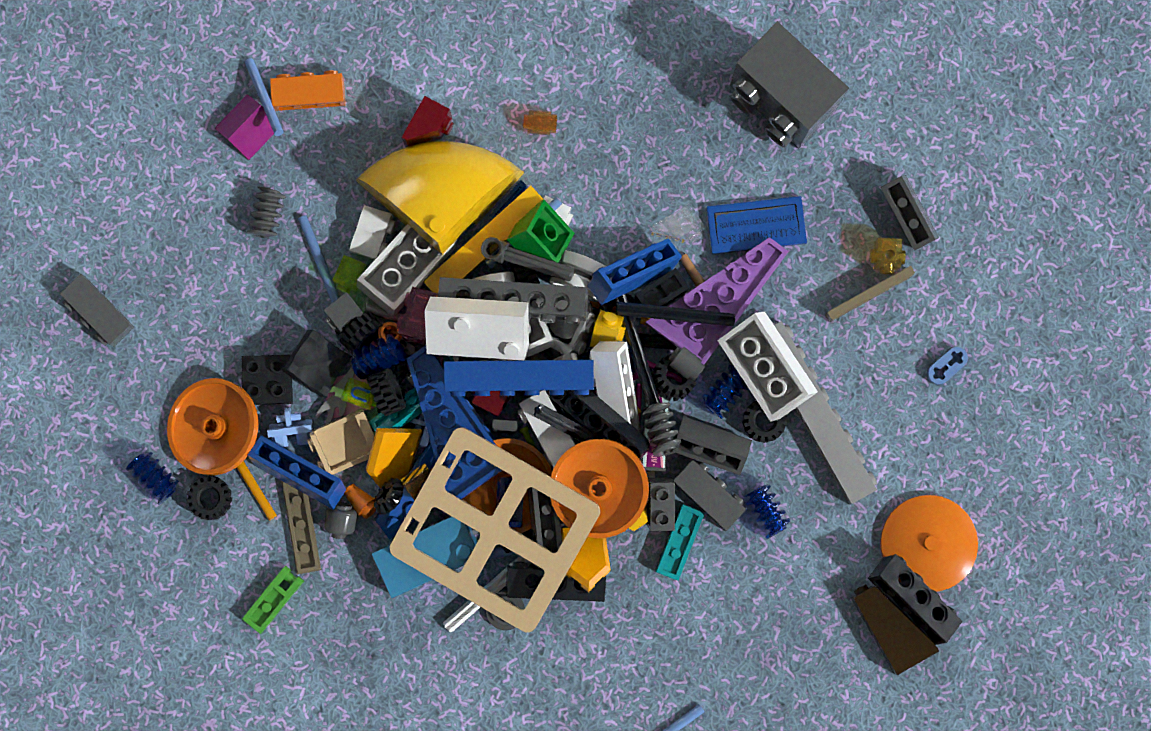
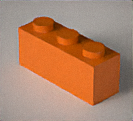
(307, 91)

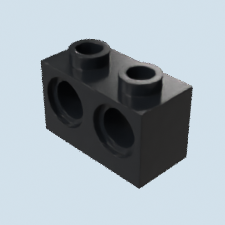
(663, 290)

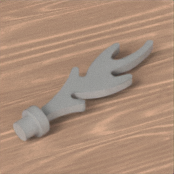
(334, 401)

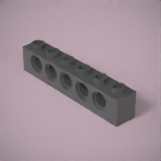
(526, 292)

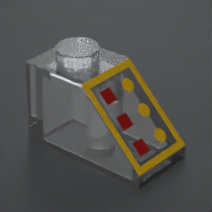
(679, 226)

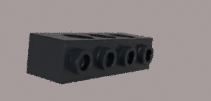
(517, 587)
(945, 618)

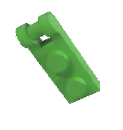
(272, 600)

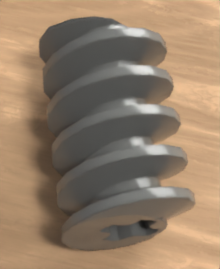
(266, 213)
(660, 429)

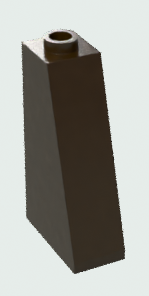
(893, 632)

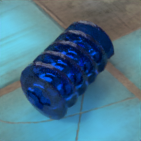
(377, 357)
(725, 392)
(152, 476)
(767, 510)

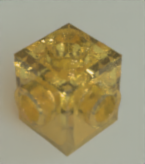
(891, 247)

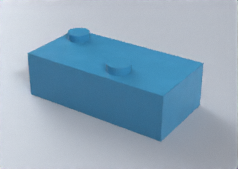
(446, 542)

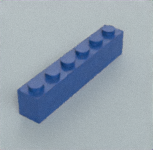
(519, 376)

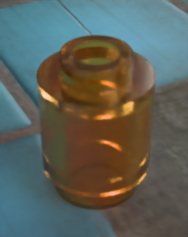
(540, 122)

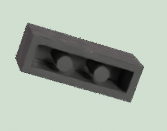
(909, 212)
(96, 311)
(712, 445)
(710, 494)
(544, 521)

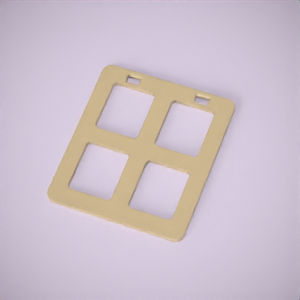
(495, 530)

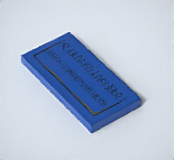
(748, 224)

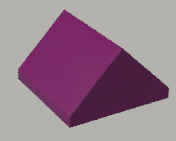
(246, 127)

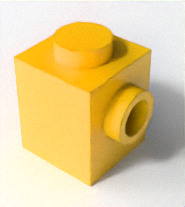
(608, 328)

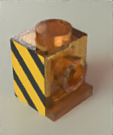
(414, 480)

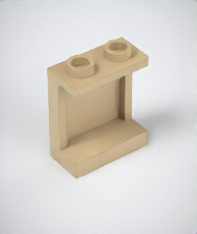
(342, 442)

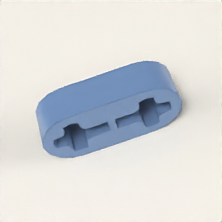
(943, 361)

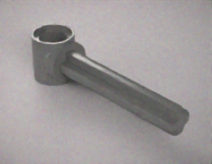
(526, 259)

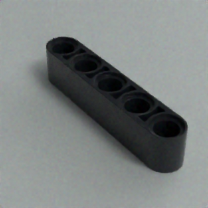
(608, 422)

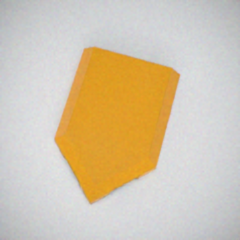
(392, 453)
(590, 563)

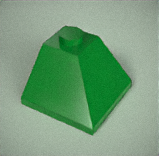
(541, 233)

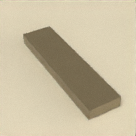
(870, 294)
(301, 530)

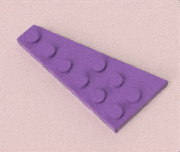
(724, 292)

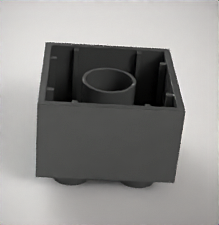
(786, 87)

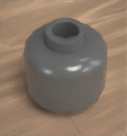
(340, 520)

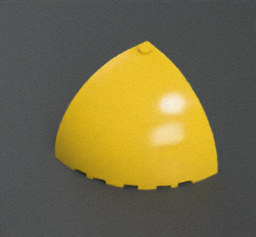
(440, 187)

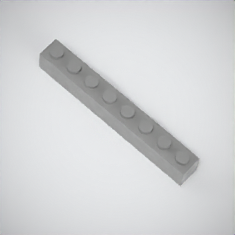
(828, 435)

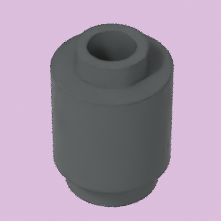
(686, 363)

